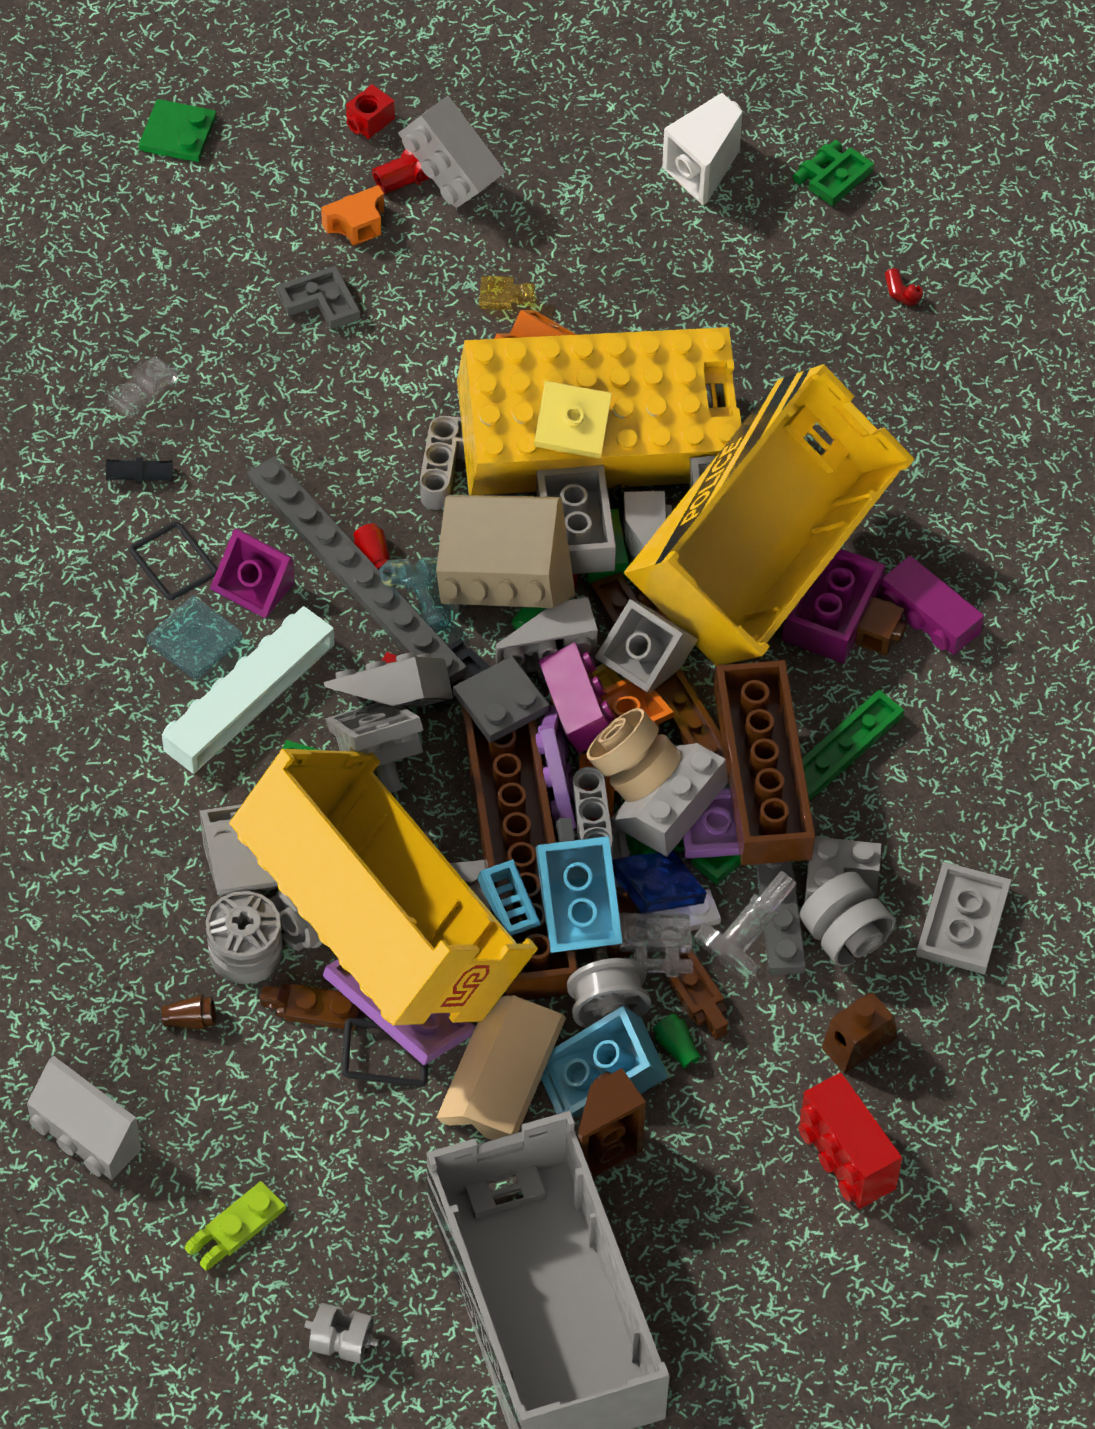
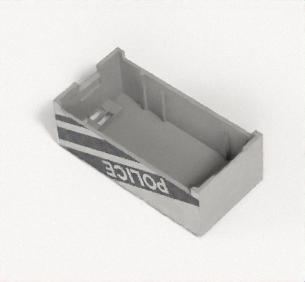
(546, 1282)

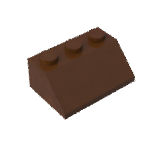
(611, 1122)

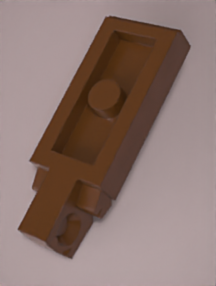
(700, 996)
(310, 1005)

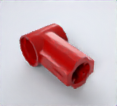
(399, 173)

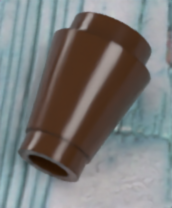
(190, 1013)

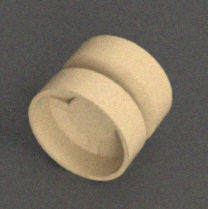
(634, 755)

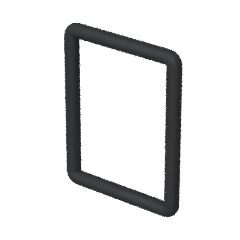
(153, 577)
(373, 1077)

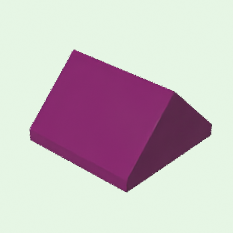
(253, 574)

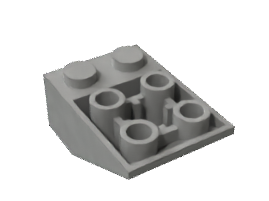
(642, 518)
(550, 632)
(408, 682)
(230, 861)

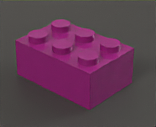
(834, 605)

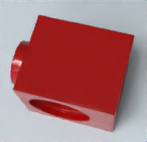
(370, 112)

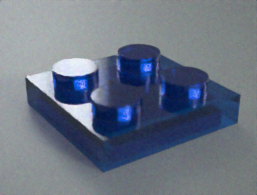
(658, 882)

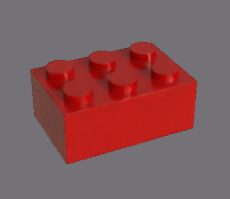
(849, 1141)

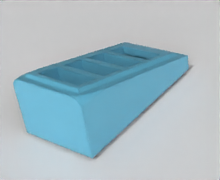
(508, 871)

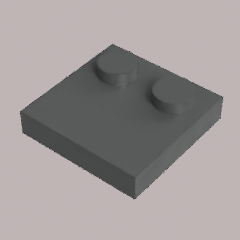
(501, 699)

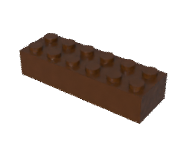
(763, 763)

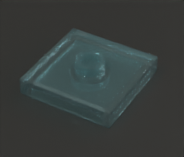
(194, 637)

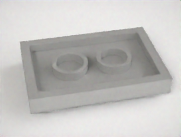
(963, 918)

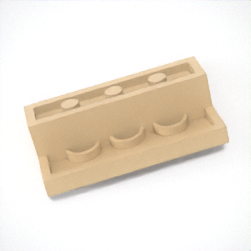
(502, 1067)

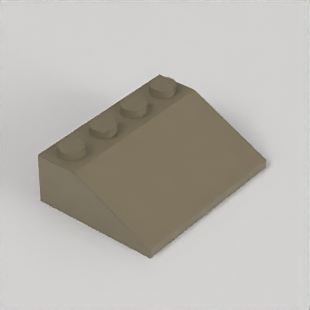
(504, 552)

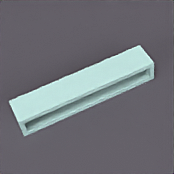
(247, 689)

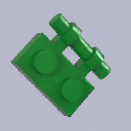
(839, 177)

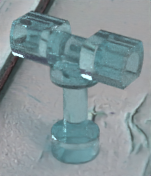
(417, 579)

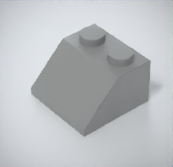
(645, 646)

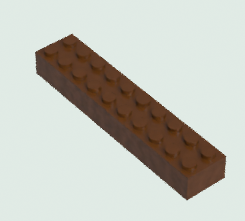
(511, 823)

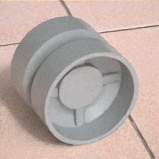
(847, 914)

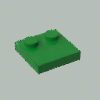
(177, 130)

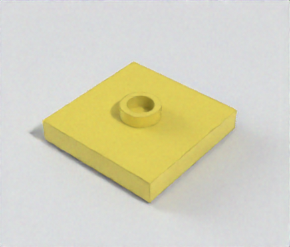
(572, 419)

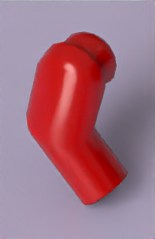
(907, 295)

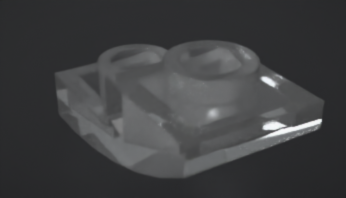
(146, 385)

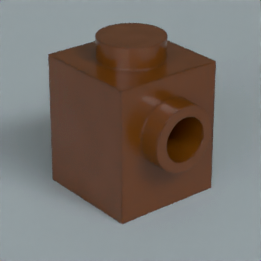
(881, 626)

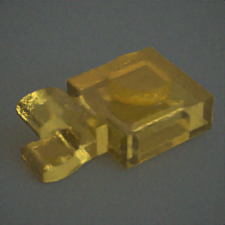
(500, 292)

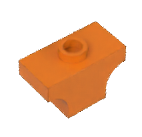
(355, 215)

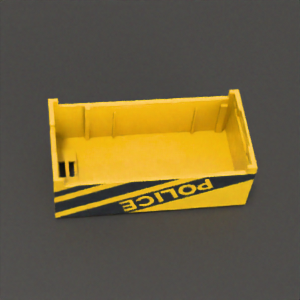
(767, 516)

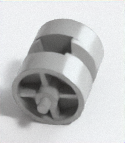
(341, 1333)

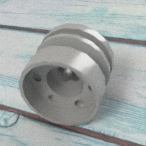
(244, 937)

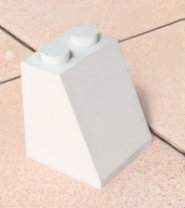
(703, 146)

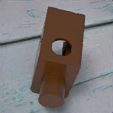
(865, 1029)

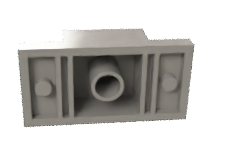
(379, 729)

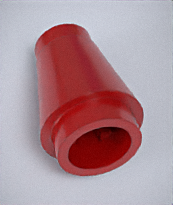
(372, 543)

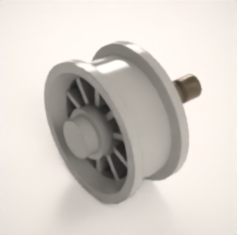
(607, 986)

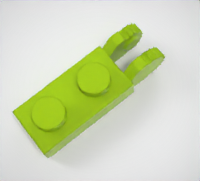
(236, 1224)

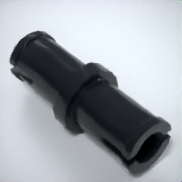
(139, 470)

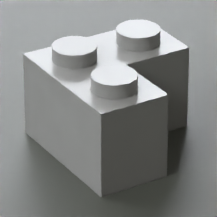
(840, 856)

